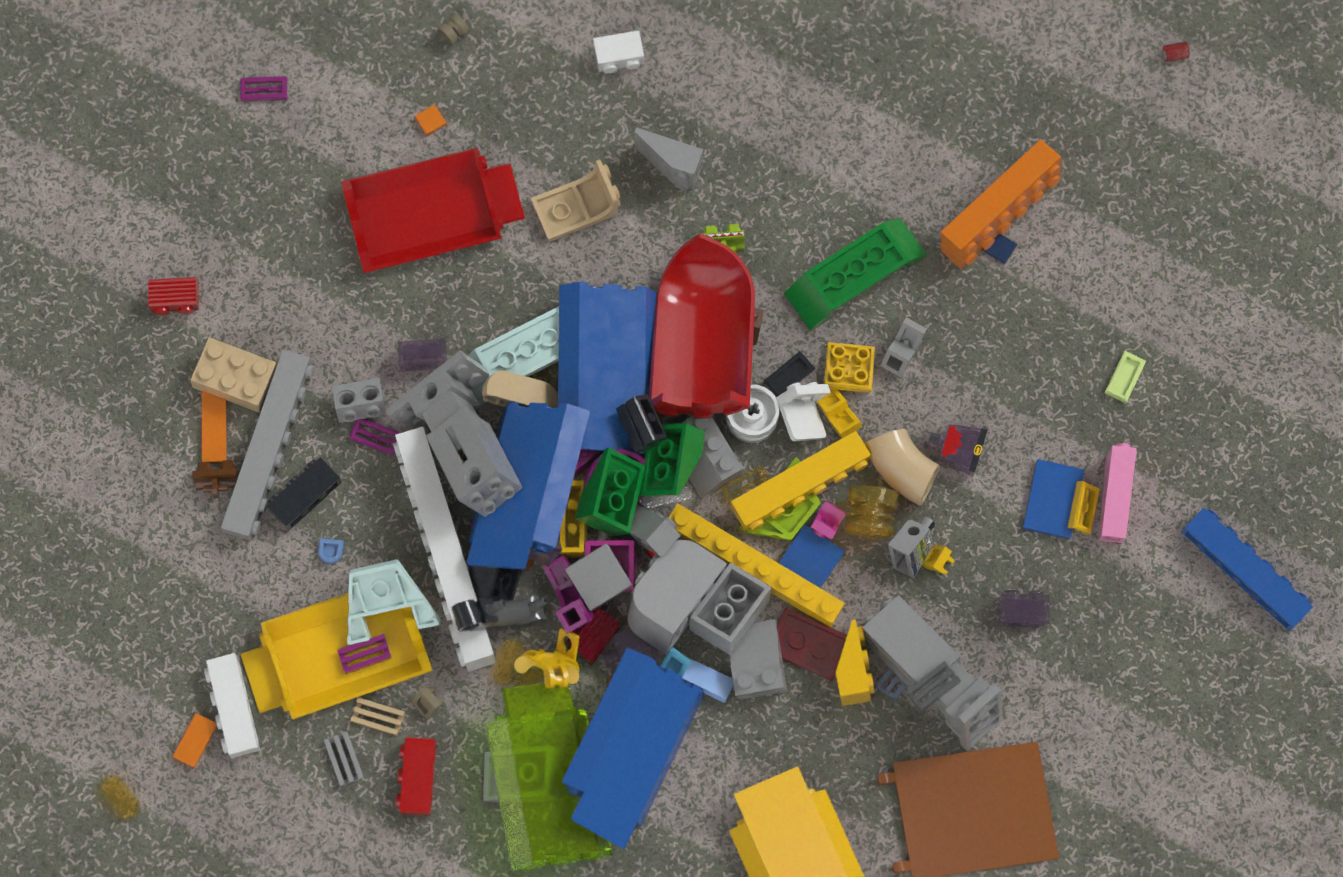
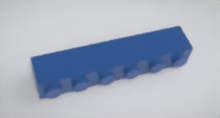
(1247, 569)

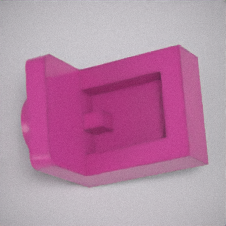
(827, 520)

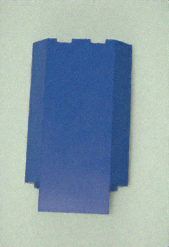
(604, 355)
(544, 454)
(630, 746)

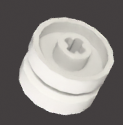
(761, 423)

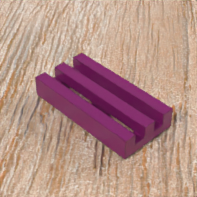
(263, 97)
(390, 451)
(375, 640)

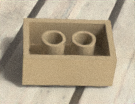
(233, 374)

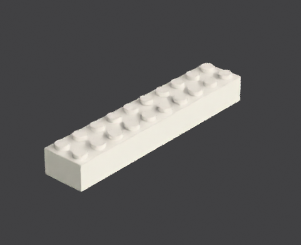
(441, 541)

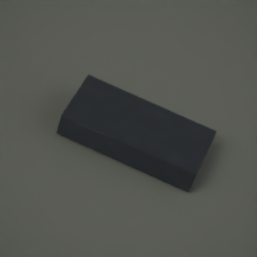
(791, 372)

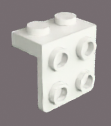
(801, 412)

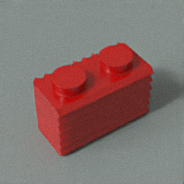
(173, 295)

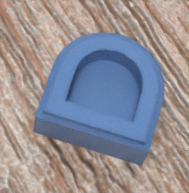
(330, 550)

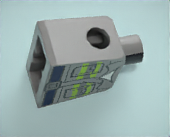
(911, 546)

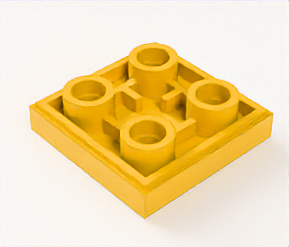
(849, 367)

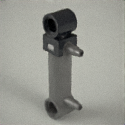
(485, 613)

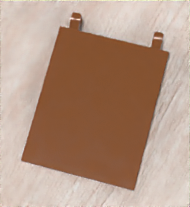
(973, 811)

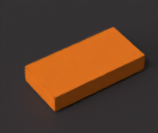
(195, 740)

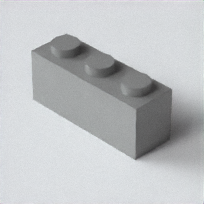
(653, 530)

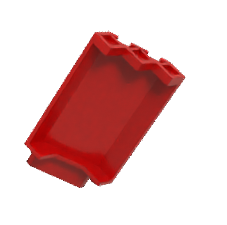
(430, 208)

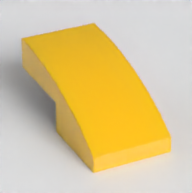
(839, 414)

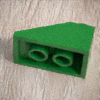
(672, 460)
(611, 494)

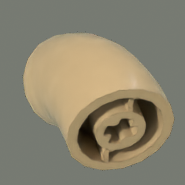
(903, 465)

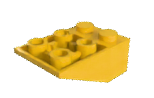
(851, 674)

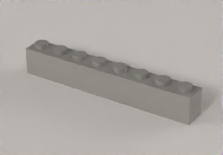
(267, 445)

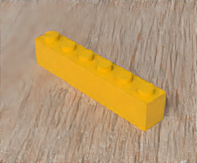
(800, 481)

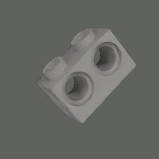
(363, 399)

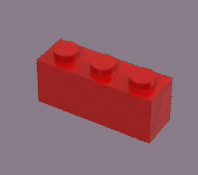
(416, 776)

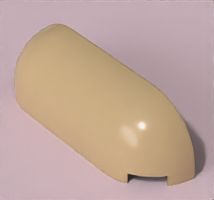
(512, 387)

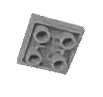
(598, 577)

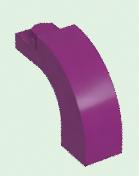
(573, 609)

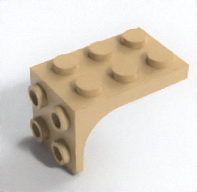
(577, 203)

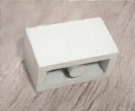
(618, 51)

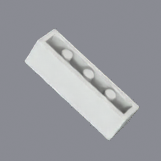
(233, 705)

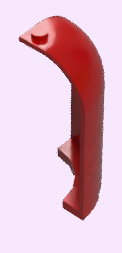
(703, 332)

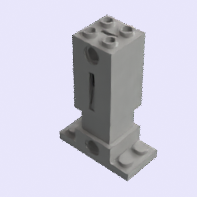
(458, 437)
(914, 651)

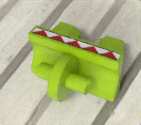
(732, 237)

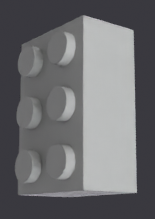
(730, 608)

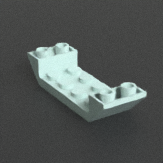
(520, 350)

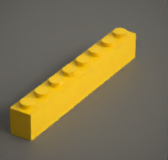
(782, 581)

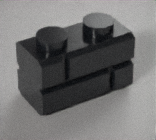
(641, 423)

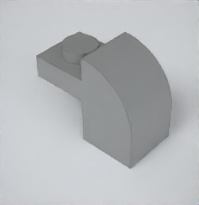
(903, 347)

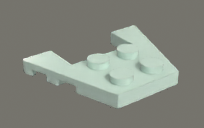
(380, 590)

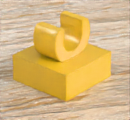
(937, 558)

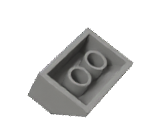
(717, 462)

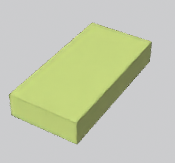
(1125, 377)

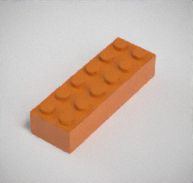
(1001, 204)

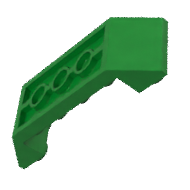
(853, 271)

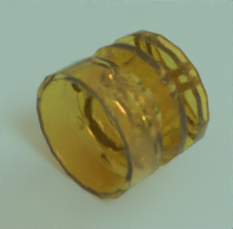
(871, 512)

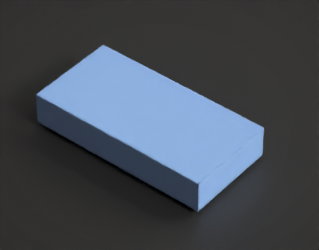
(709, 680)

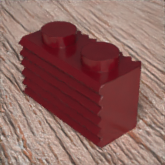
(595, 635)

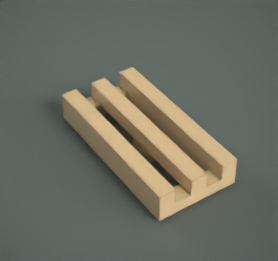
(357, 710)

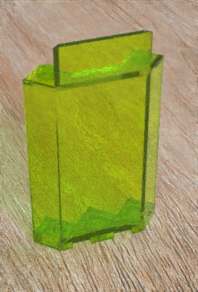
(529, 760)

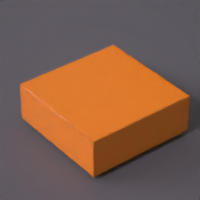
(430, 120)

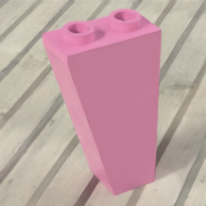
(1117, 492)

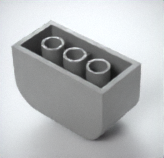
(672, 592)

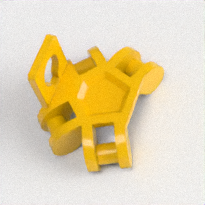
(559, 660)

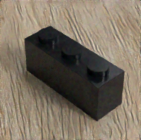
(303, 493)

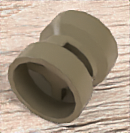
(453, 29)

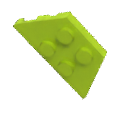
(791, 522)

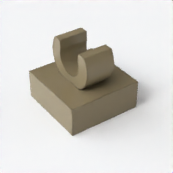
(426, 702)

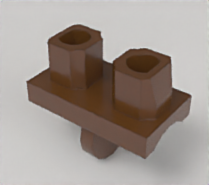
(215, 479)

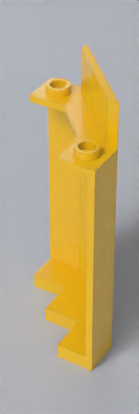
(301, 661)
(791, 831)

